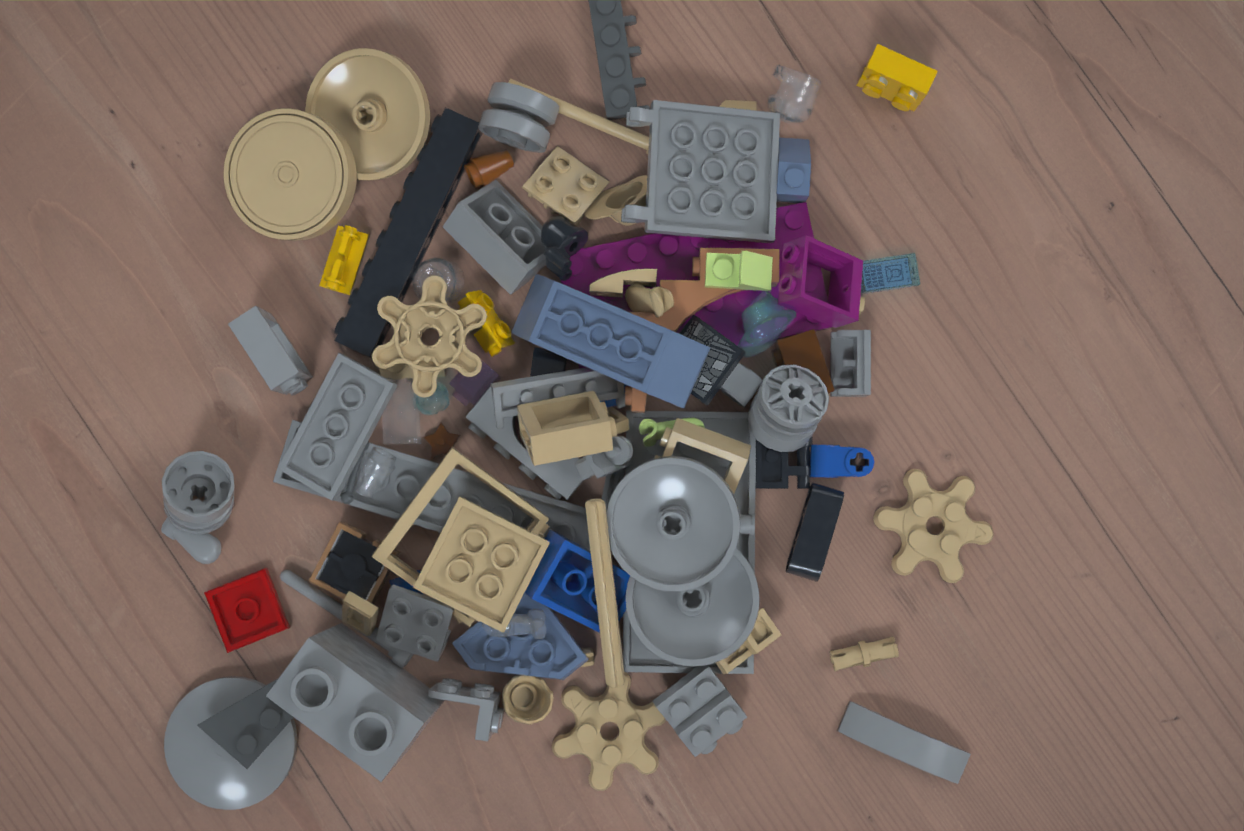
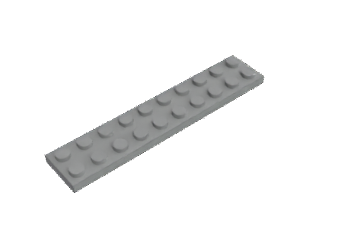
(413, 473)

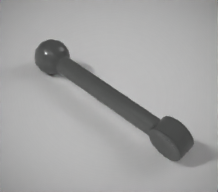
(347, 497)

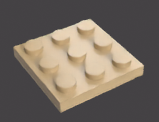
(481, 564)

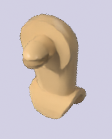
(649, 300)

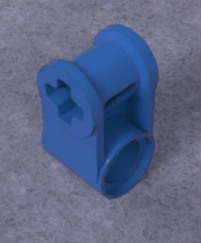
(834, 461)

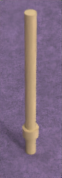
(596, 121)

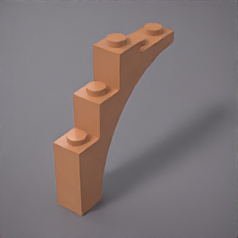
(688, 299)

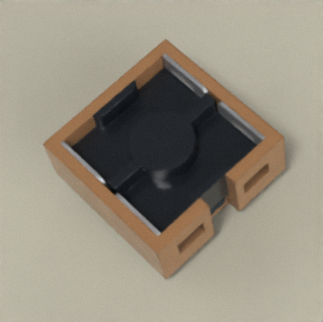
(350, 566)

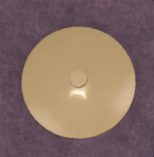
(375, 107)

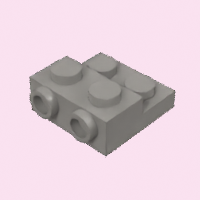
(700, 710)

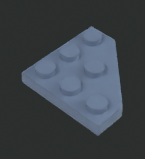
(550, 657)

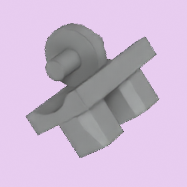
(606, 462)

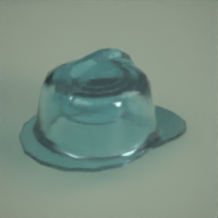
(763, 323)

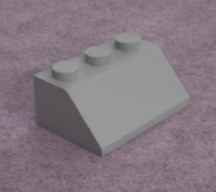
(499, 235)

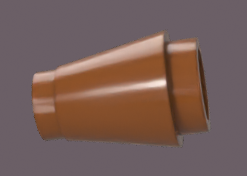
(487, 168)

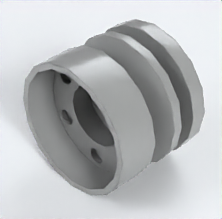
(787, 408)
(198, 475)

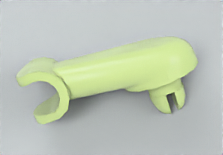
(656, 430)

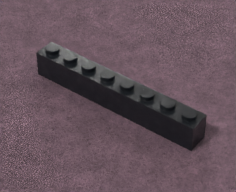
(410, 230)

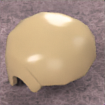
(527, 699)

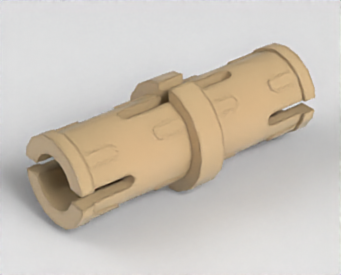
(864, 653)

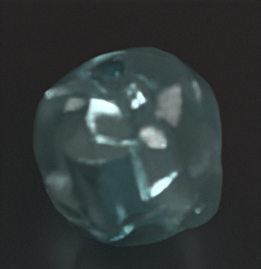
(432, 405)

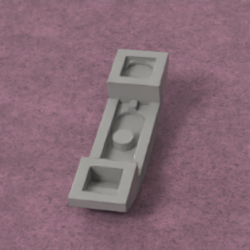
(903, 743)

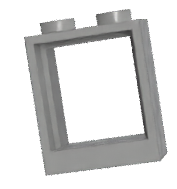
(271, 351)

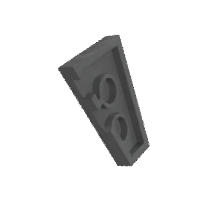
(247, 726)

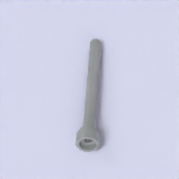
(399, 656)

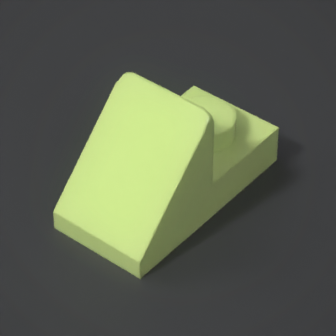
(738, 271)

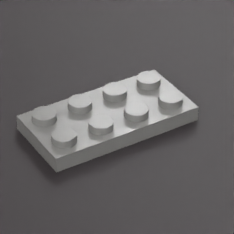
(337, 427)

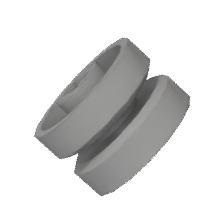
(518, 117)

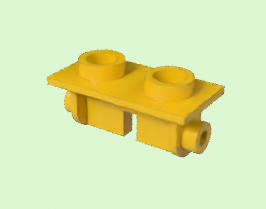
(344, 259)
(495, 332)

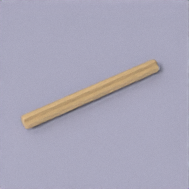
(605, 592)

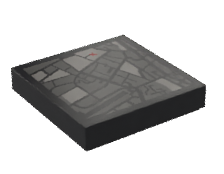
(720, 361)

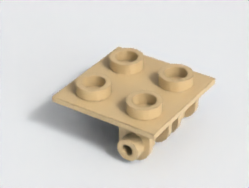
(565, 185)

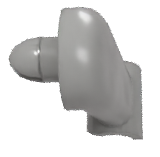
(201, 547)

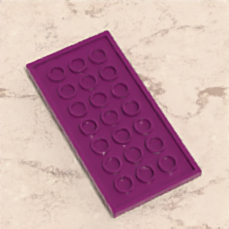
(674, 258)

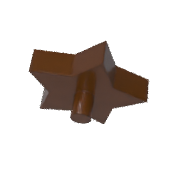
(441, 441)

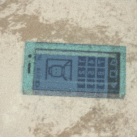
(889, 273)

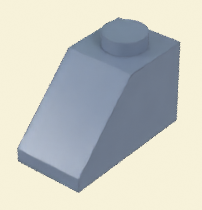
(793, 170)

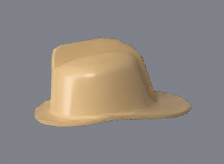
(614, 199)

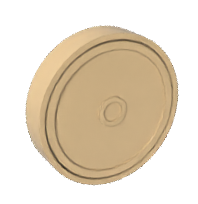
(290, 175)

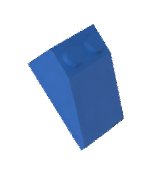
(567, 582)

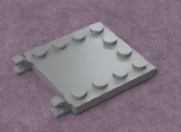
(708, 171)

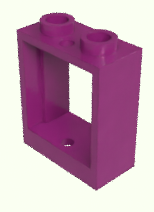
(845, 272)

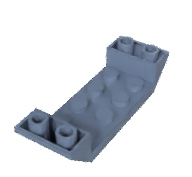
(610, 341)

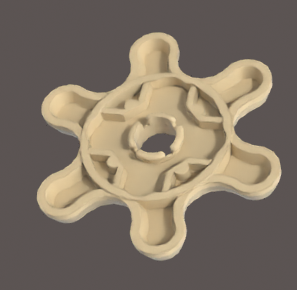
(413, 320)
(911, 522)
(604, 753)

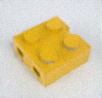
(896, 78)

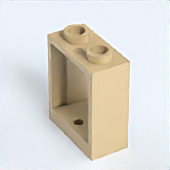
(566, 427)
(710, 442)

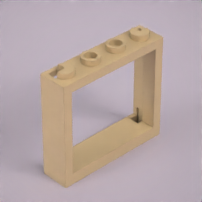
(384, 551)

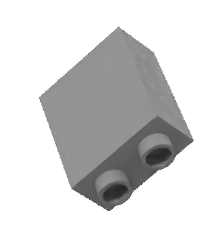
(355, 699)

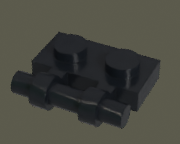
(773, 467)

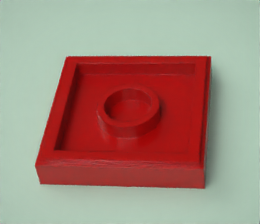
(247, 610)

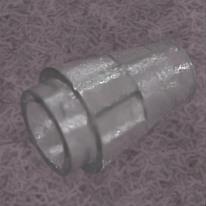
(374, 472)

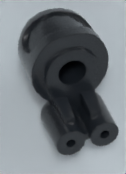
(561, 243)

